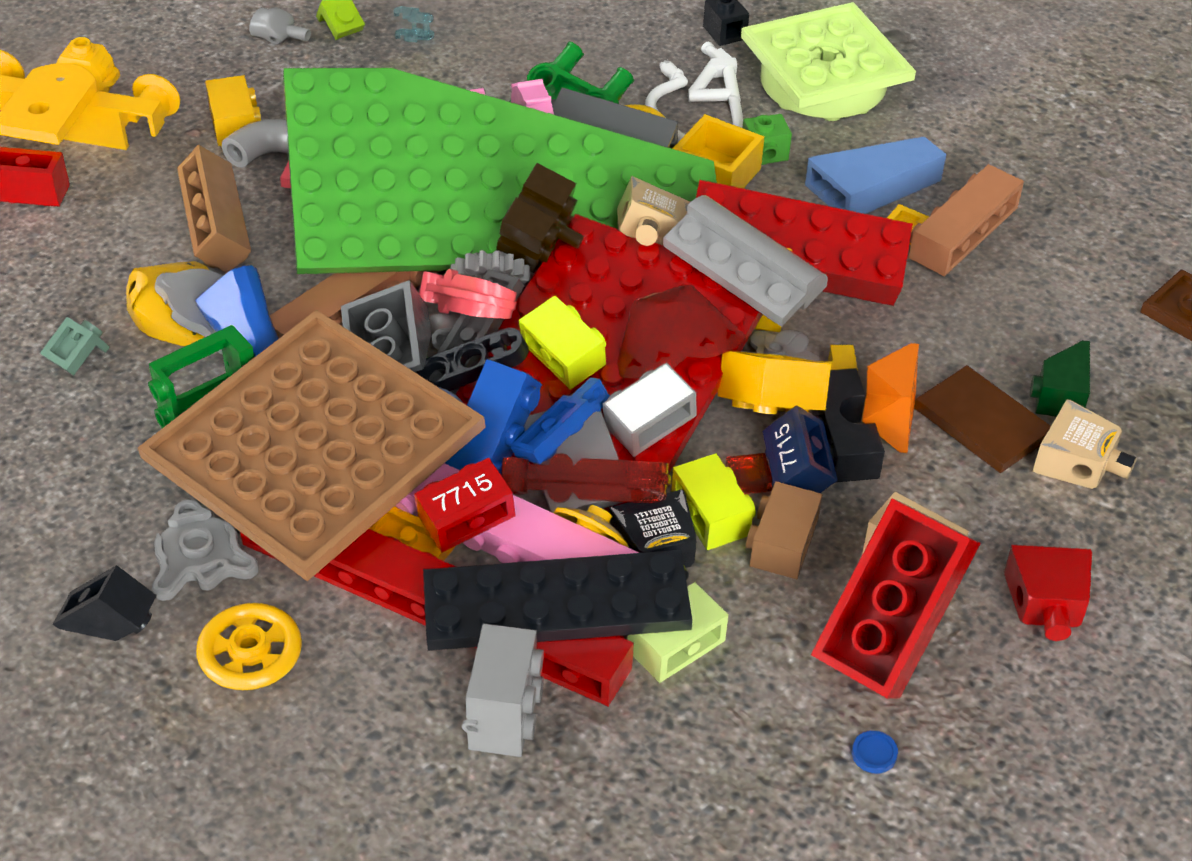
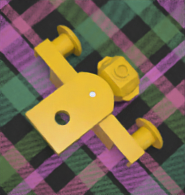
(74, 99)

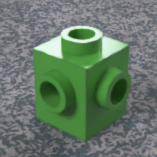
(776, 139)

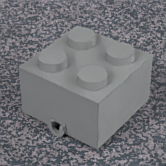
(503, 690)

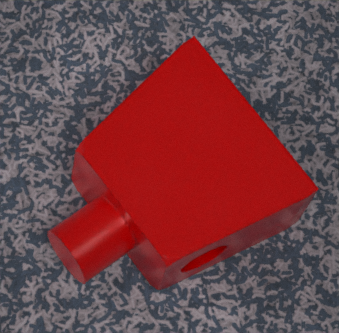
(1050, 586)

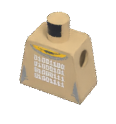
(649, 212)
(1082, 448)

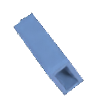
(875, 174)

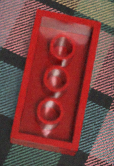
(895, 599)

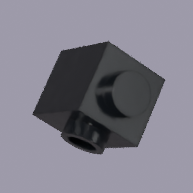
(725, 20)

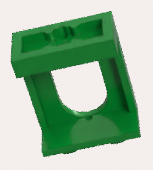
(236, 354)

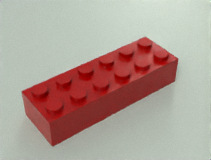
(854, 249)

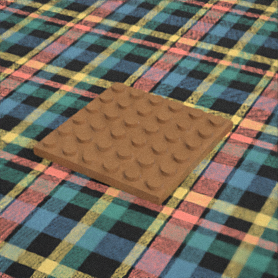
(312, 442)

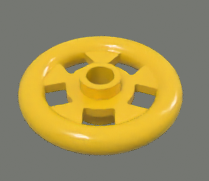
(248, 635)

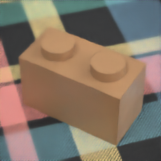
(784, 529)

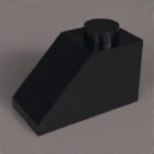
(107, 606)

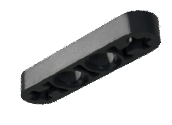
(455, 358)

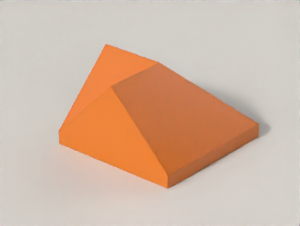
(893, 395)

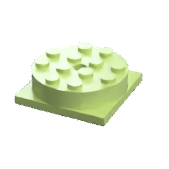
(826, 62)

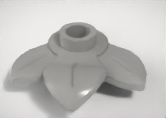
(784, 343)

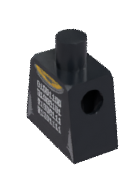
(658, 526)

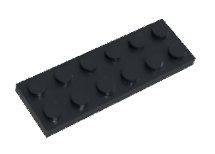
(558, 598)

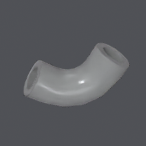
(255, 140)

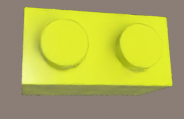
(563, 341)
(714, 501)

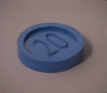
(874, 752)

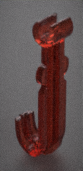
(589, 479)

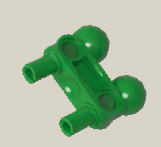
(557, 75)

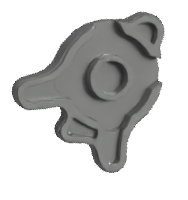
(180, 293)
(198, 550)

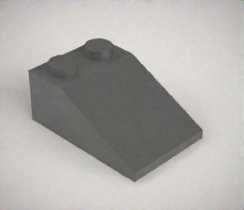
(393, 323)

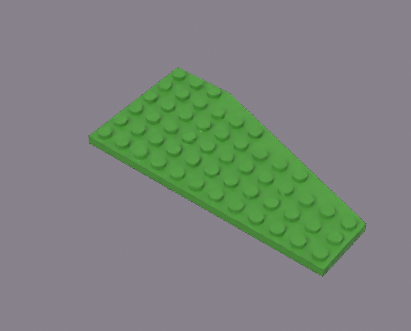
(424, 171)

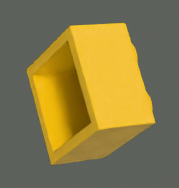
(733, 149)
(773, 382)

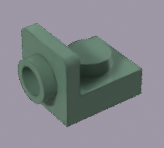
(73, 344)

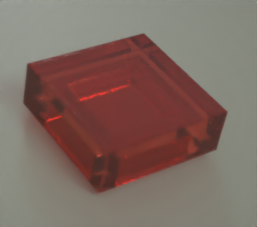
(751, 472)

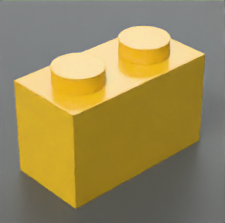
(231, 105)

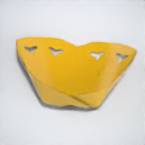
(150, 312)

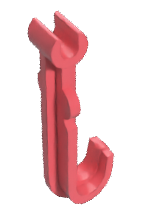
(467, 295)

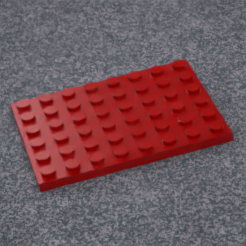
(602, 284)

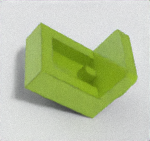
(340, 17)

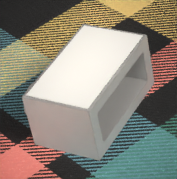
(649, 409)

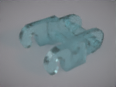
(414, 16)

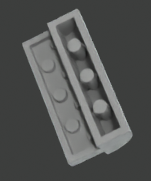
(744, 260)

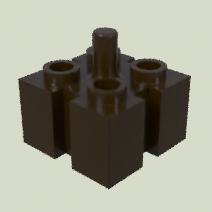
(539, 218)

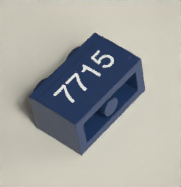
(799, 451)

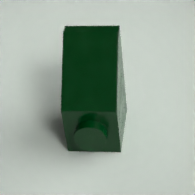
(1063, 378)

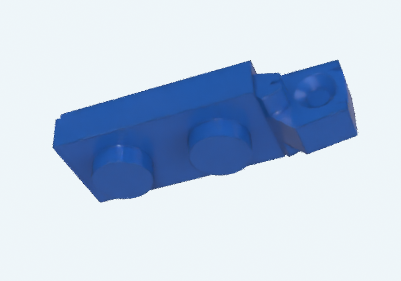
(560, 422)

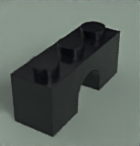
(853, 447)

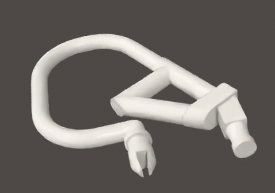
(720, 65)

